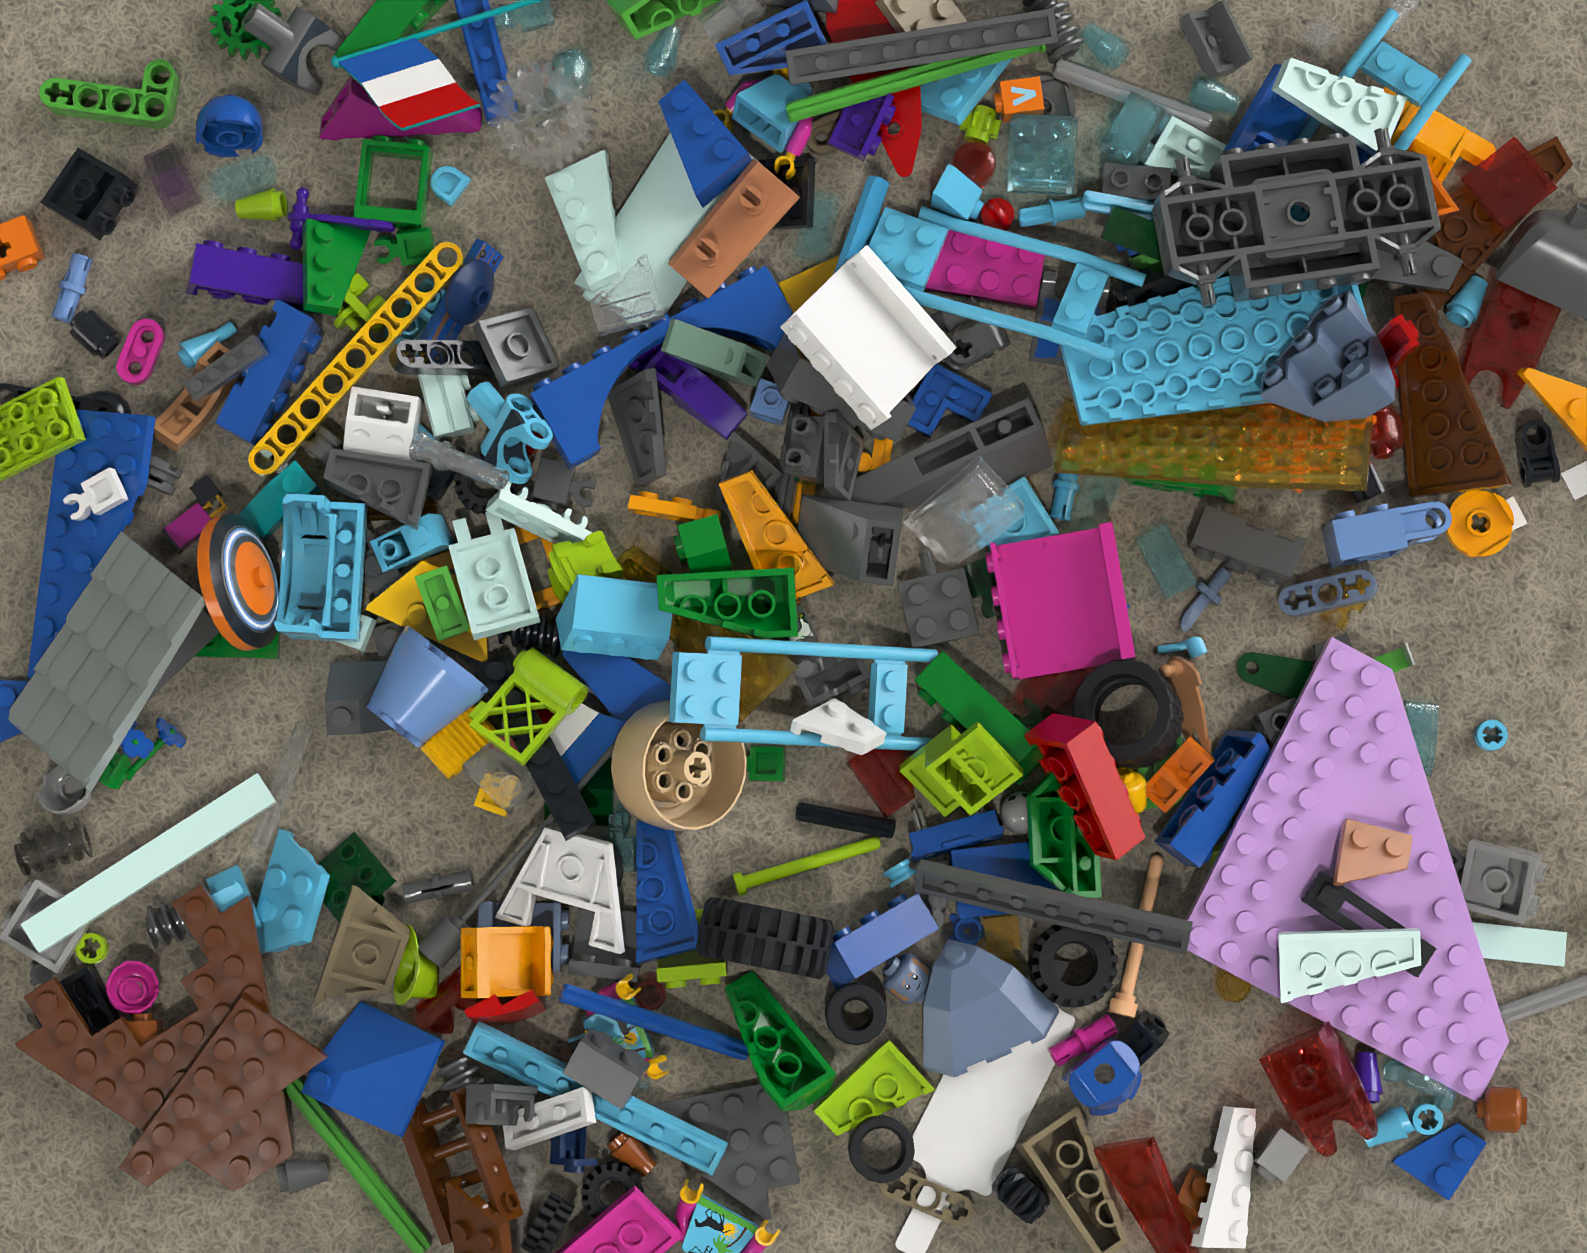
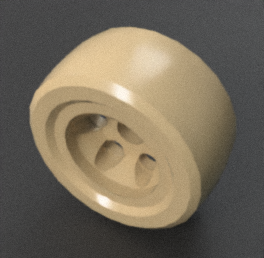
(708, 770)

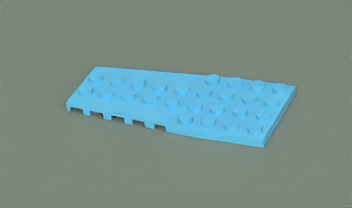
(1186, 355)

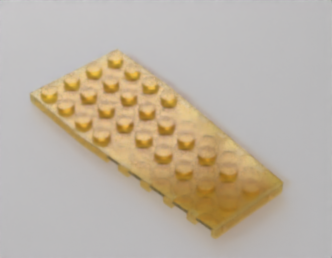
(1223, 446)

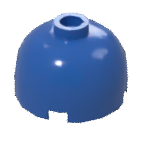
(222, 126)

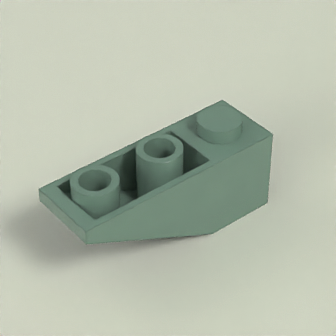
(714, 353)

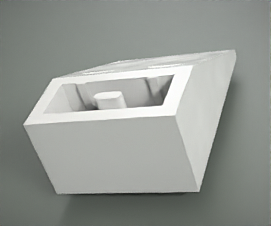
(381, 422)

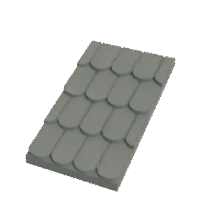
(109, 659)

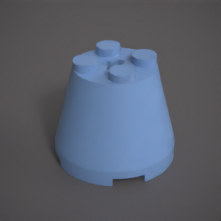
(422, 689)

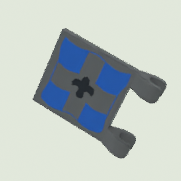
(1044, 350)

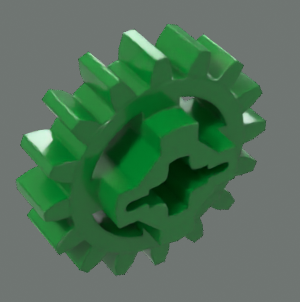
(239, 37)

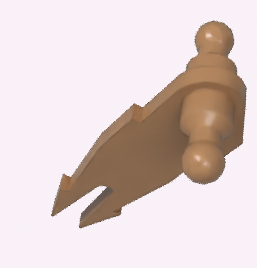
(1185, 681)

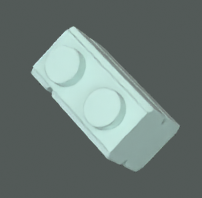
(447, 405)

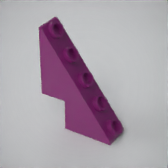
(357, 116)

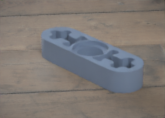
(1350, 579)

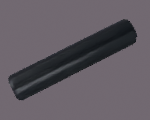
(845, 820)

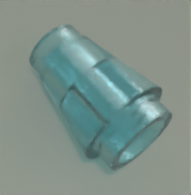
(1106, 47)
(663, 52)
(1213, 96)

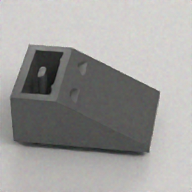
(852, 537)

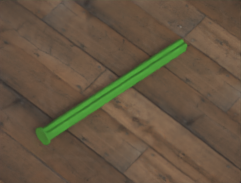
(894, 82)
(359, 1168)

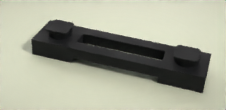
(1328, 900)

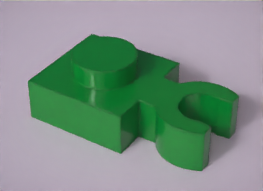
(411, 246)
(766, 764)

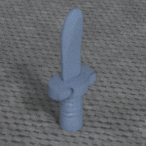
(1208, 594)

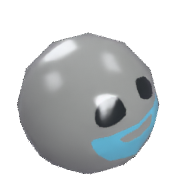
(1015, 813)

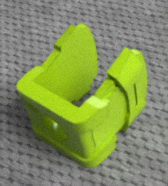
(585, 557)

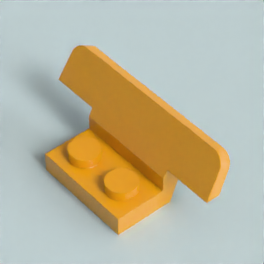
(1442, 141)

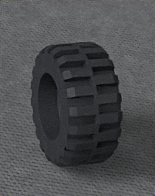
(765, 937)

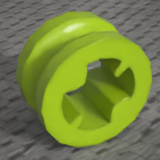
(101, 952)

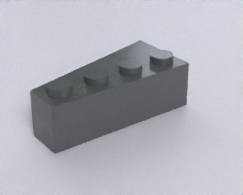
(803, 383)

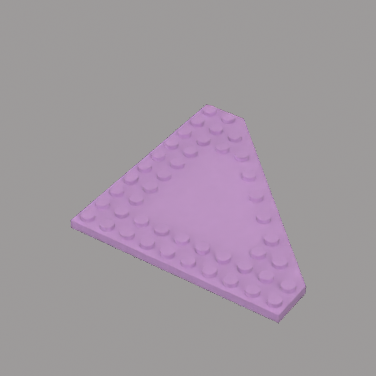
(1354, 759)

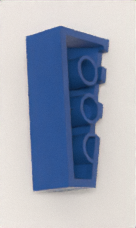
(1214, 798)

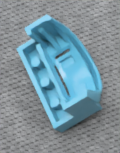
(321, 570)

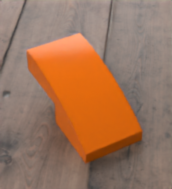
(1178, 774)

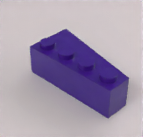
(245, 274)

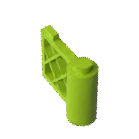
(543, 682)

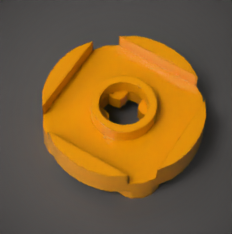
(1498, 526)

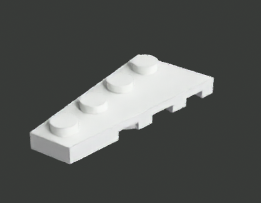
(1230, 1177)

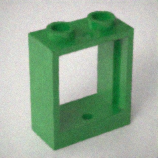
(384, 147)

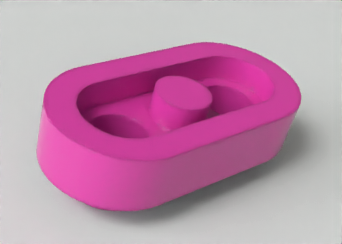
(139, 352)

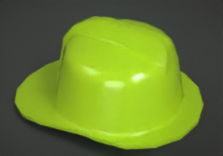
(416, 973)

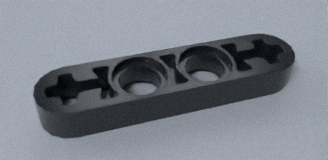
(450, 352)

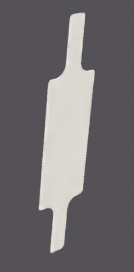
(976, 1124)

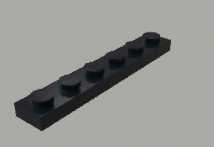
(546, 763)

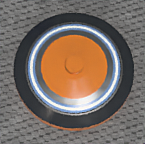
(238, 581)

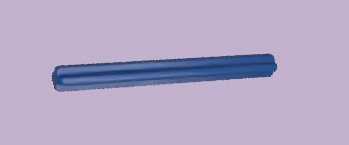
(653, 1021)

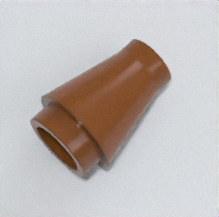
(631, 1152)

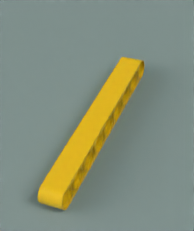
(340, 366)

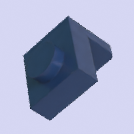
(569, 1151)

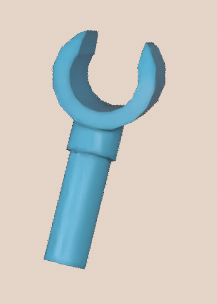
(1194, 646)

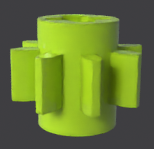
(981, 125)

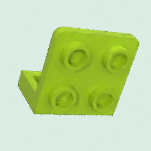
(689, 965)

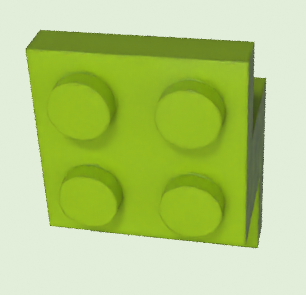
(961, 769)

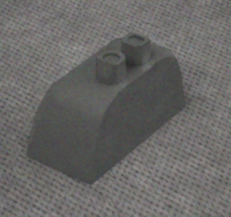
(1549, 258)

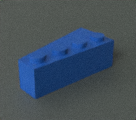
(266, 383)

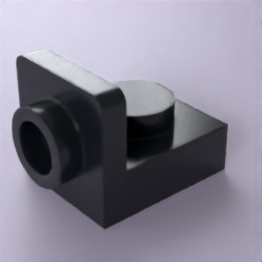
(1145, 1036)

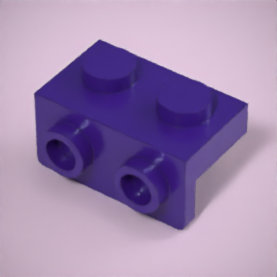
(859, 127)

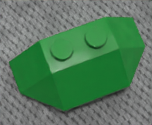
(1058, 845)

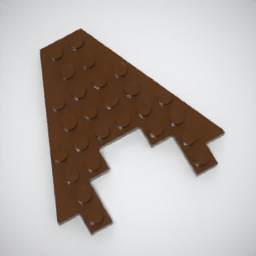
(141, 1077)

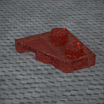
(882, 780)

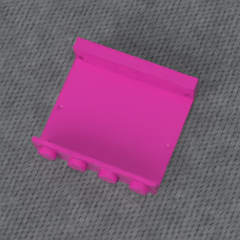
(1061, 602)

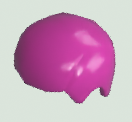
(126, 993)

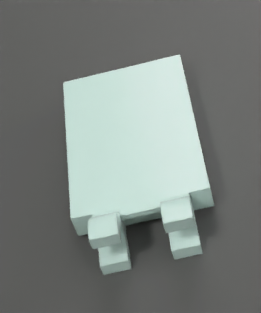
(492, 579)

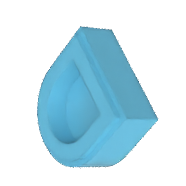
(449, 184)

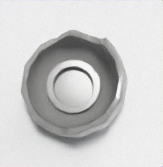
(53, 794)

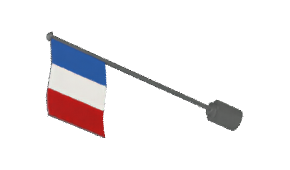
(584, 744)

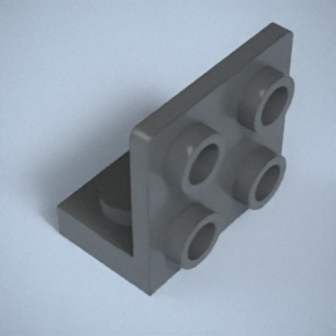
(600, 962)

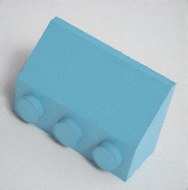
(613, 618)

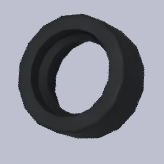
(901, 1165)

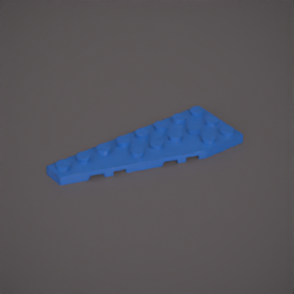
(75, 546)

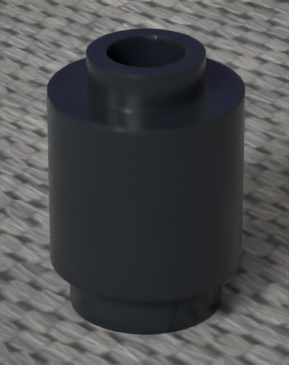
(94, 333)

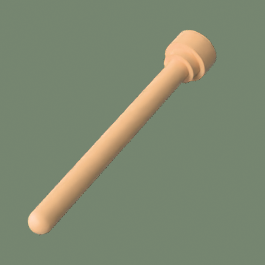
(1124, 1001)

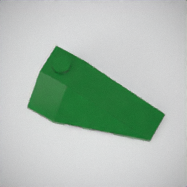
(741, 600)
(779, 1051)

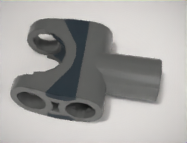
(290, 43)

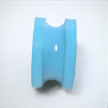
(1490, 724)
(899, 873)
(1436, 1115)

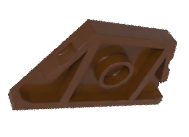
(474, 1224)

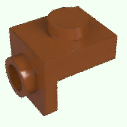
(1191, 1193)

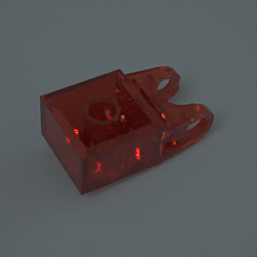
(1503, 348)
(1324, 1093)

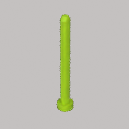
(804, 864)

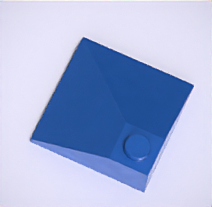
(375, 1069)

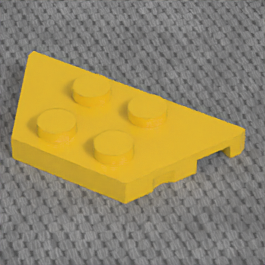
(405, 607)

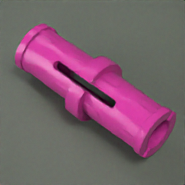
(1082, 1040)

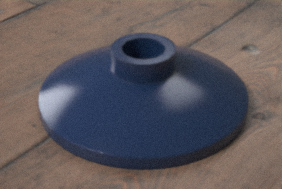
(470, 292)

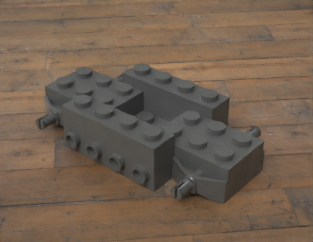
(1246, 225)

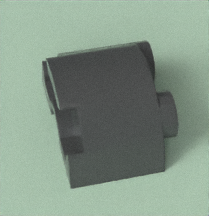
(832, 678)

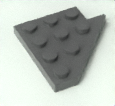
(757, 1136)

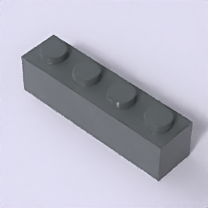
(225, 368)

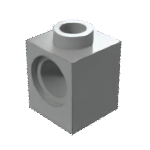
(1279, 1156)

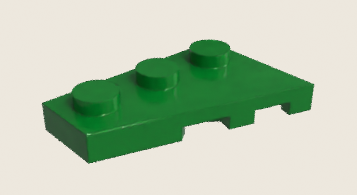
(329, 263)

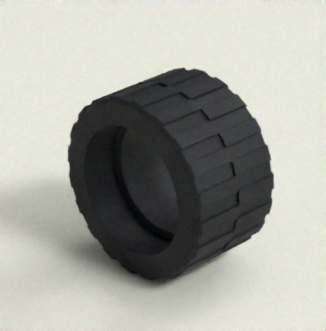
(1168, 723)

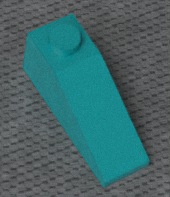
(266, 507)

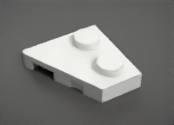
(840, 727)

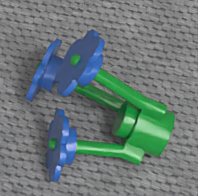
(136, 745)

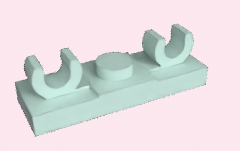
(536, 517)

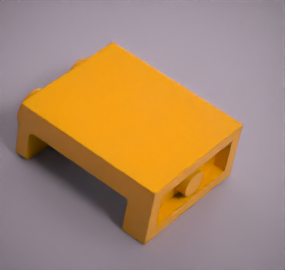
(506, 961)

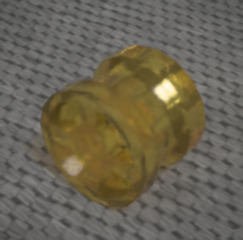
(1236, 990)

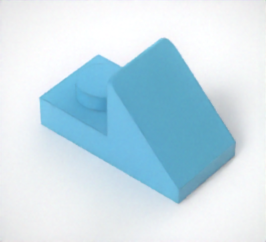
(230, 888)

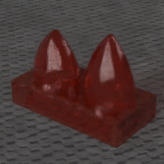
(436, 1012)

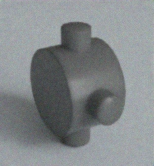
(40, 973)

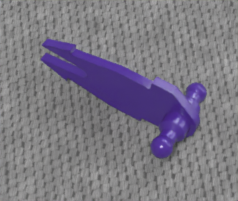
(300, 213)

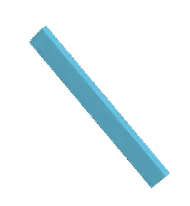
(635, 1119)

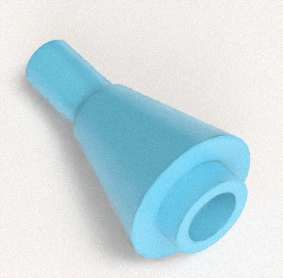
(196, 347)

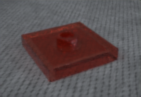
(1509, 183)

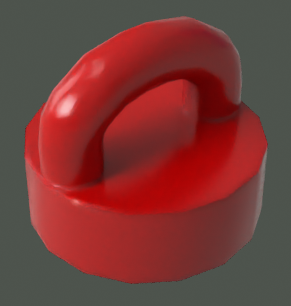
(997, 214)

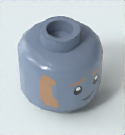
(907, 978)

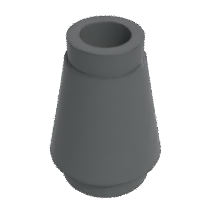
(300, 1174)

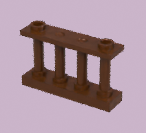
(432, 1170)

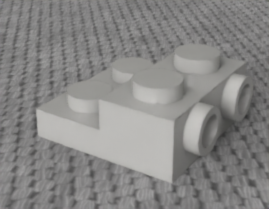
(1502, 880)
(35, 898)

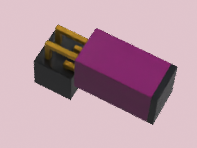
(189, 525)

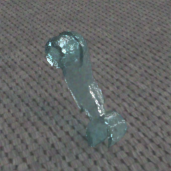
(1444, 1095)

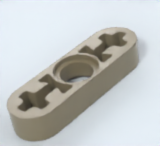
(946, 1213)

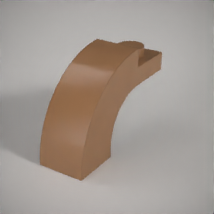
(187, 417)

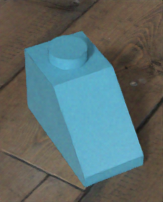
(957, 195)

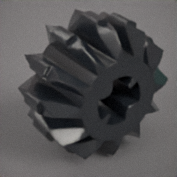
(1020, 1194)

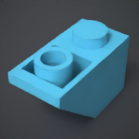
(409, 546)

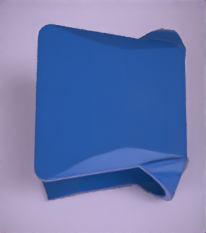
(1105, 1098)

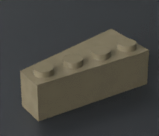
(1070, 1175)

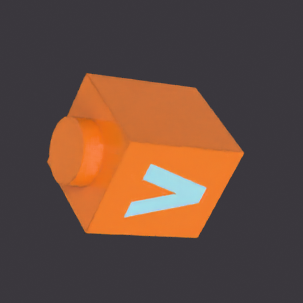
(1019, 97)

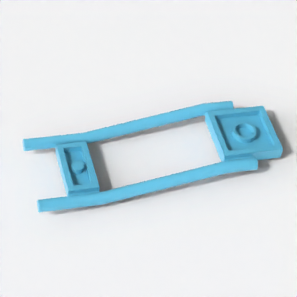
(1400, 76)
(913, 245)
(708, 689)

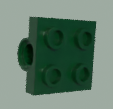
(357, 866)

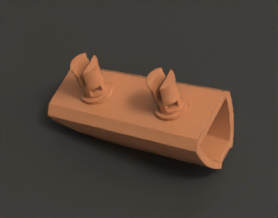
(733, 228)

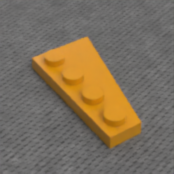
(770, 535)

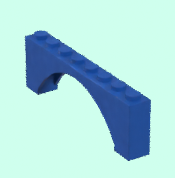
(574, 403)

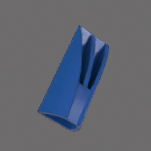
(1268, 119)

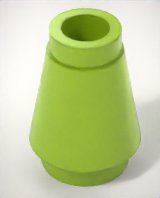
(265, 205)

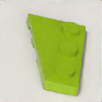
(875, 1086)

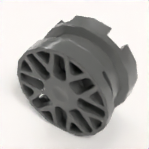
(165, 473)

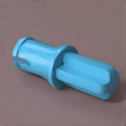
(1051, 212)

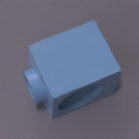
(769, 404)

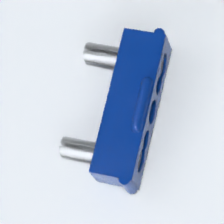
(953, 835)

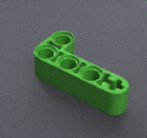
(110, 96)

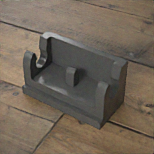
(498, 1104)

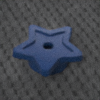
(959, 925)

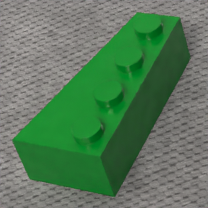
(389, 21)
(968, 702)

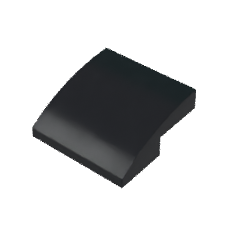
(803, 185)
(90, 998)

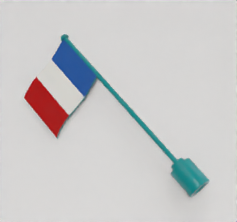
(409, 80)

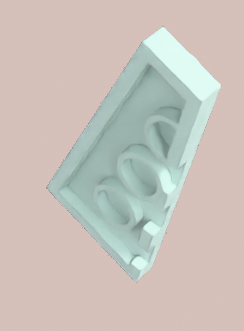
(1339, 102)
(588, 216)
(1342, 957)

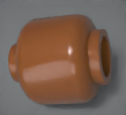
(1502, 1109)

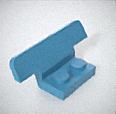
(865, 218)

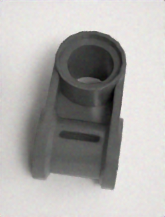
(980, 343)

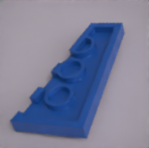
(664, 904)

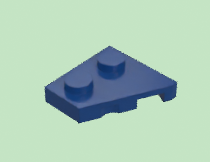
(1442, 1159)

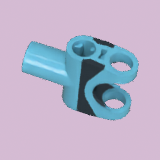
(510, 429)

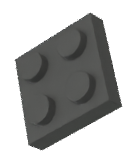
(516, 346)

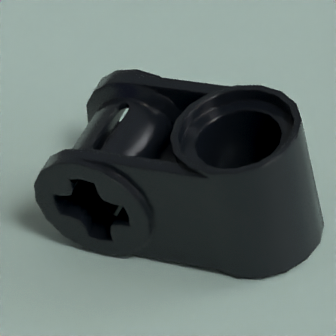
(1537, 456)

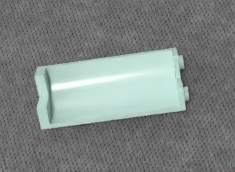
(657, 223)

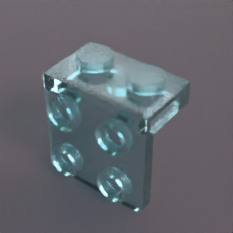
(1041, 154)

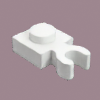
(100, 494)

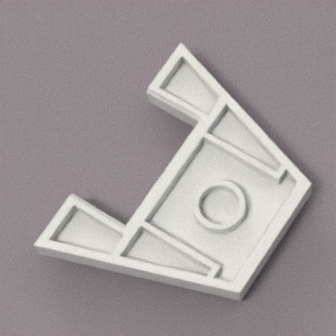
(573, 873)

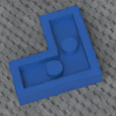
(946, 391)

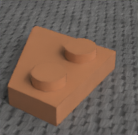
(1370, 852)

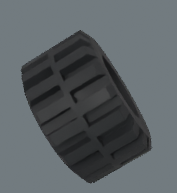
(1069, 995)

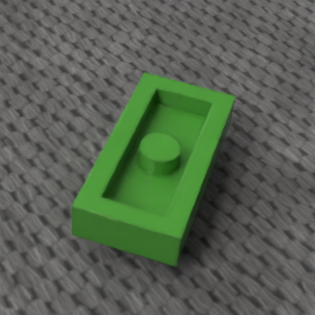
(442, 603)

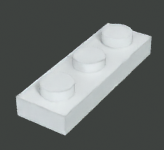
(552, 1119)

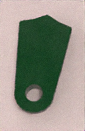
(1275, 673)

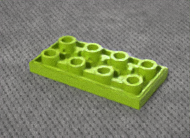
(37, 427)

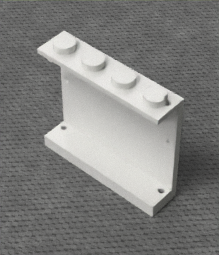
(867, 337)

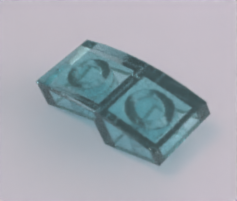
(1424, 727)

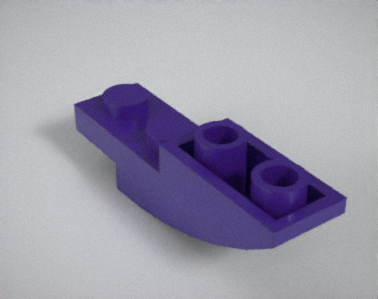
(692, 391)

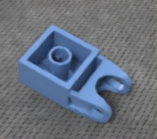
(1381, 532)

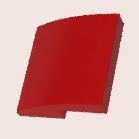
(494, 1011)

